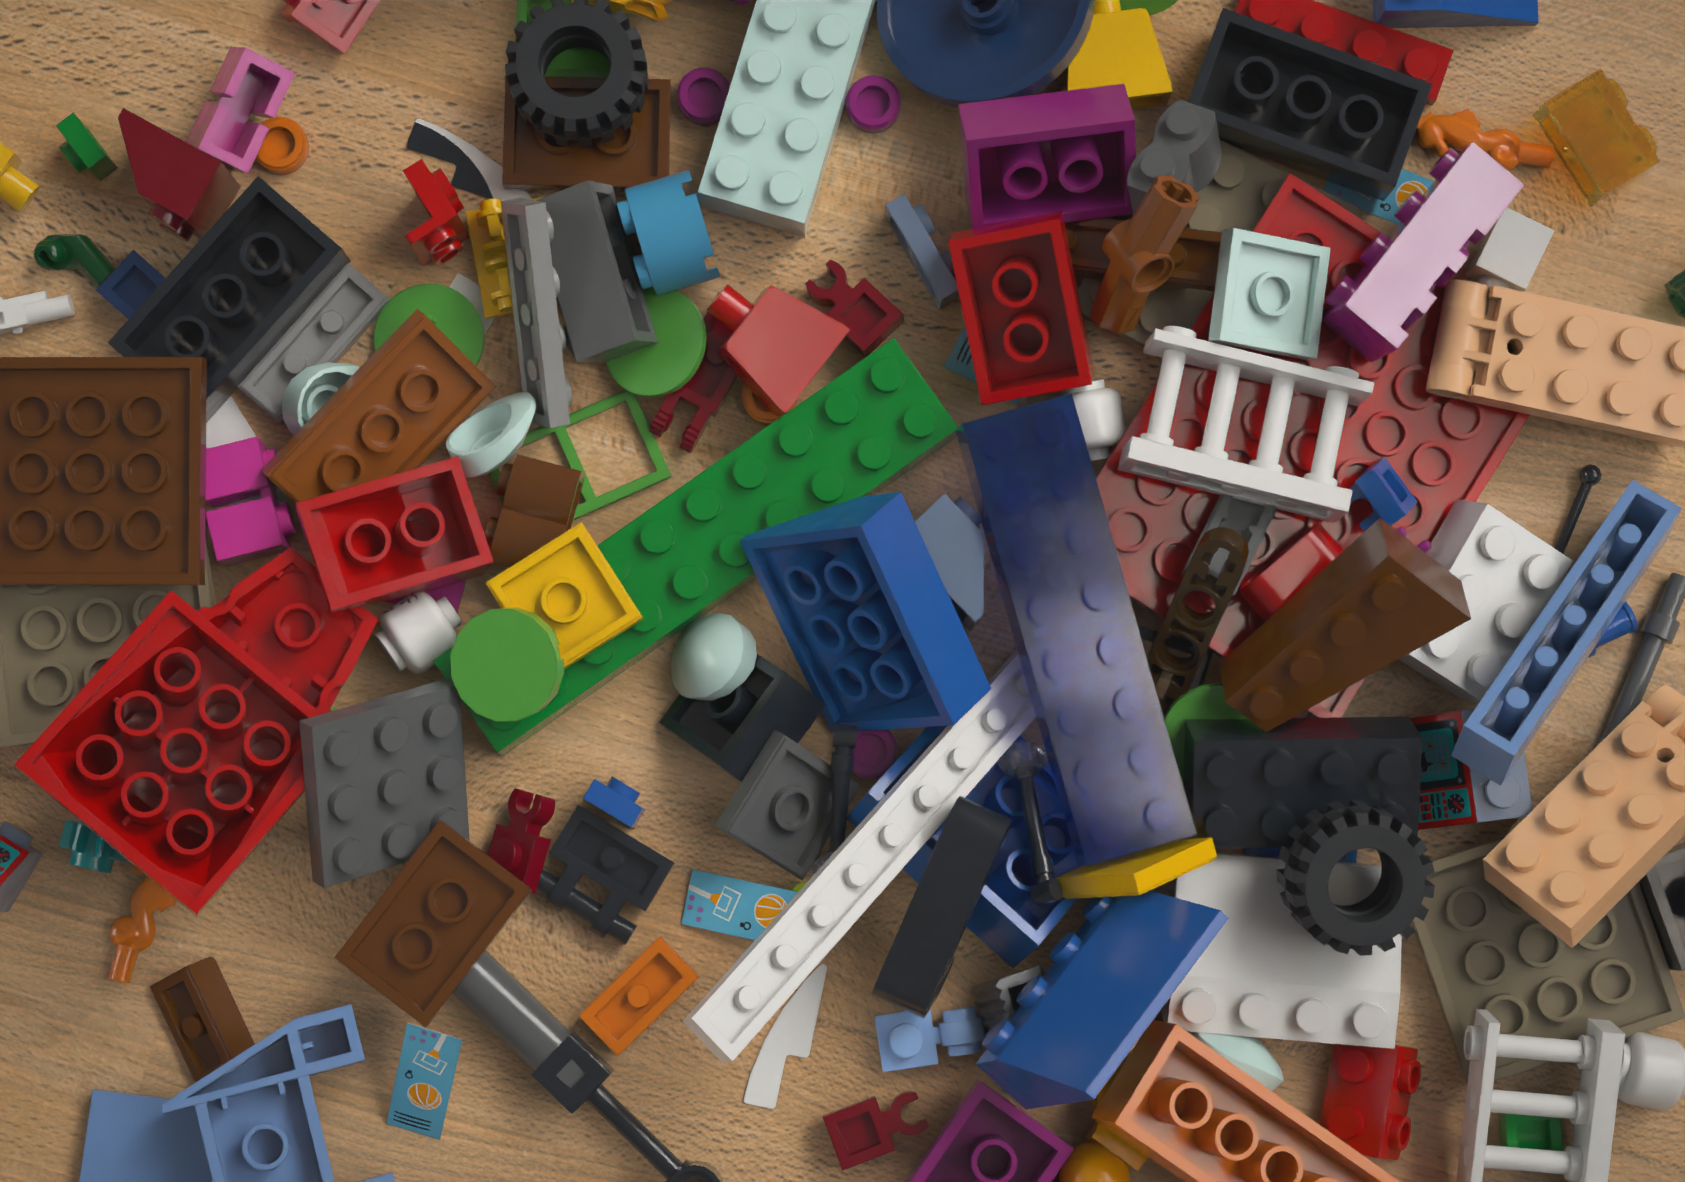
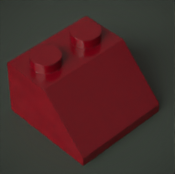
(176, 179)

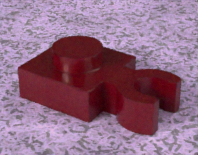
(859, 308)
(520, 845)
(864, 1131)

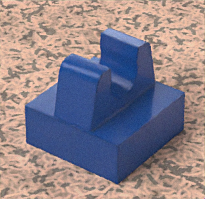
(1385, 492)

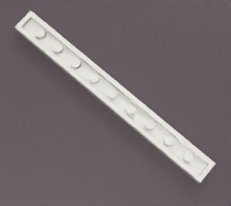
(862, 867)

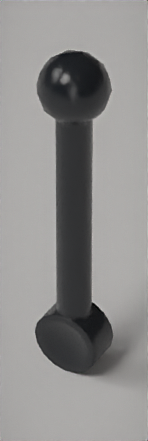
(1590, 476)

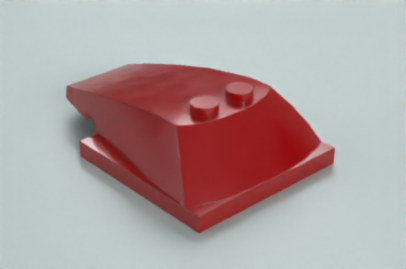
(194, 726)

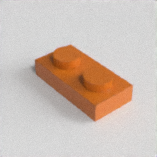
(639, 996)

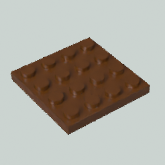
(102, 470)

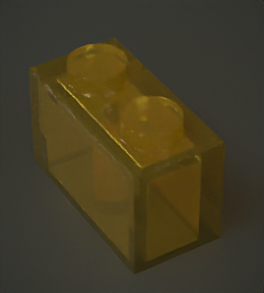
(1597, 136)

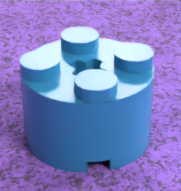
(669, 234)

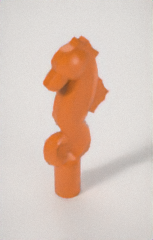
(1463, 129)
(137, 931)

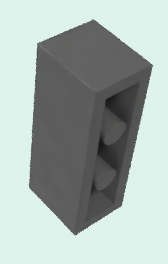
(597, 275)

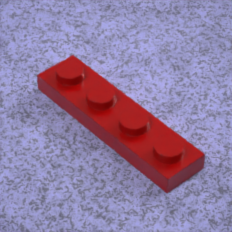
(1356, 37)

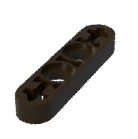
(1193, 625)

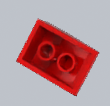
(395, 536)

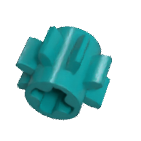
(87, 848)

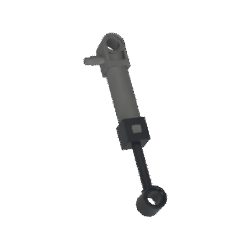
(562, 1061)

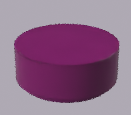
(702, 96)
(873, 104)
(874, 753)

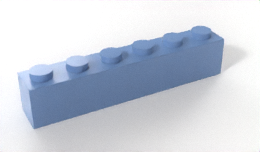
(1565, 633)

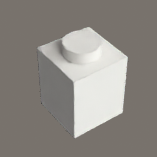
(1510, 252)

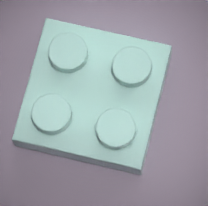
(1269, 294)

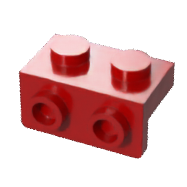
(441, 235)
(1371, 1097)

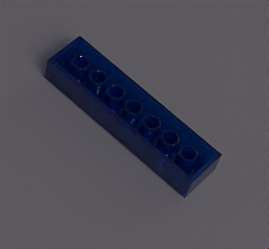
(1075, 630)

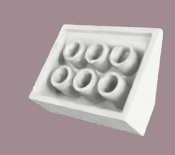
(1271, 974)

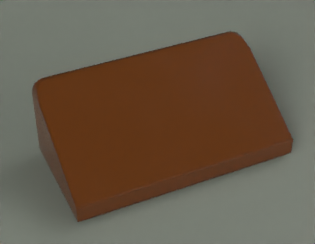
(202, 1016)

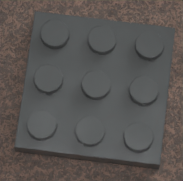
(382, 780)

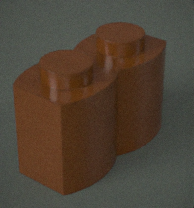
(535, 508)

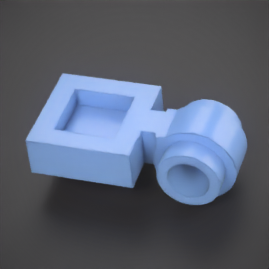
(911, 1041)

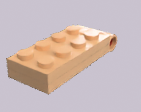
(1564, 361)
(1600, 823)

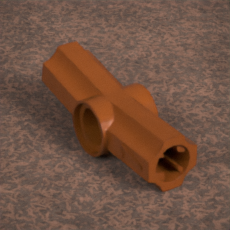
(1140, 253)

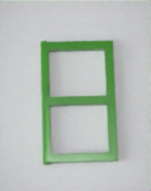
(592, 502)

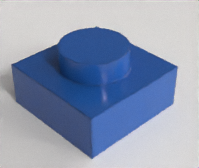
(616, 800)

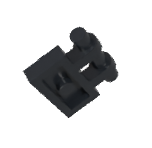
(610, 859)

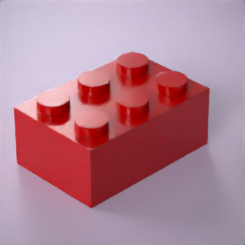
(1021, 308)

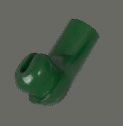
(73, 253)

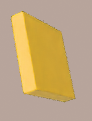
(571, 592)
(1138, 871)

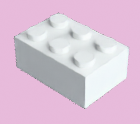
(1506, 584)

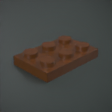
(624, 162)
(433, 923)

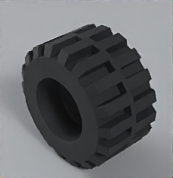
(567, 28)
(1387, 908)

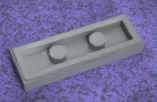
(316, 337)

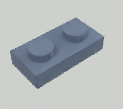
(913, 231)

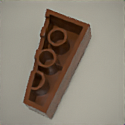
(1343, 626)

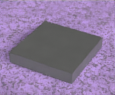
(784, 805)

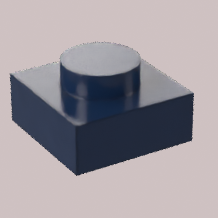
(130, 284)

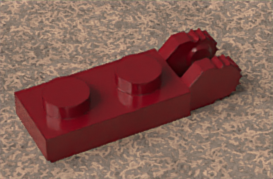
(704, 390)

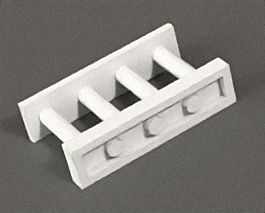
(1209, 464)
(1589, 1109)

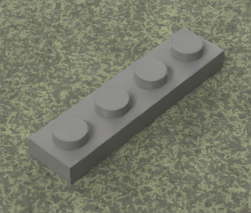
(534, 295)

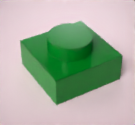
(83, 148)
(1530, 1132)

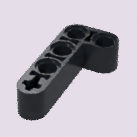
(941, 907)

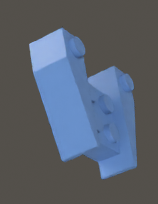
(261, 1106)

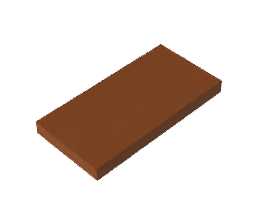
(383, 415)

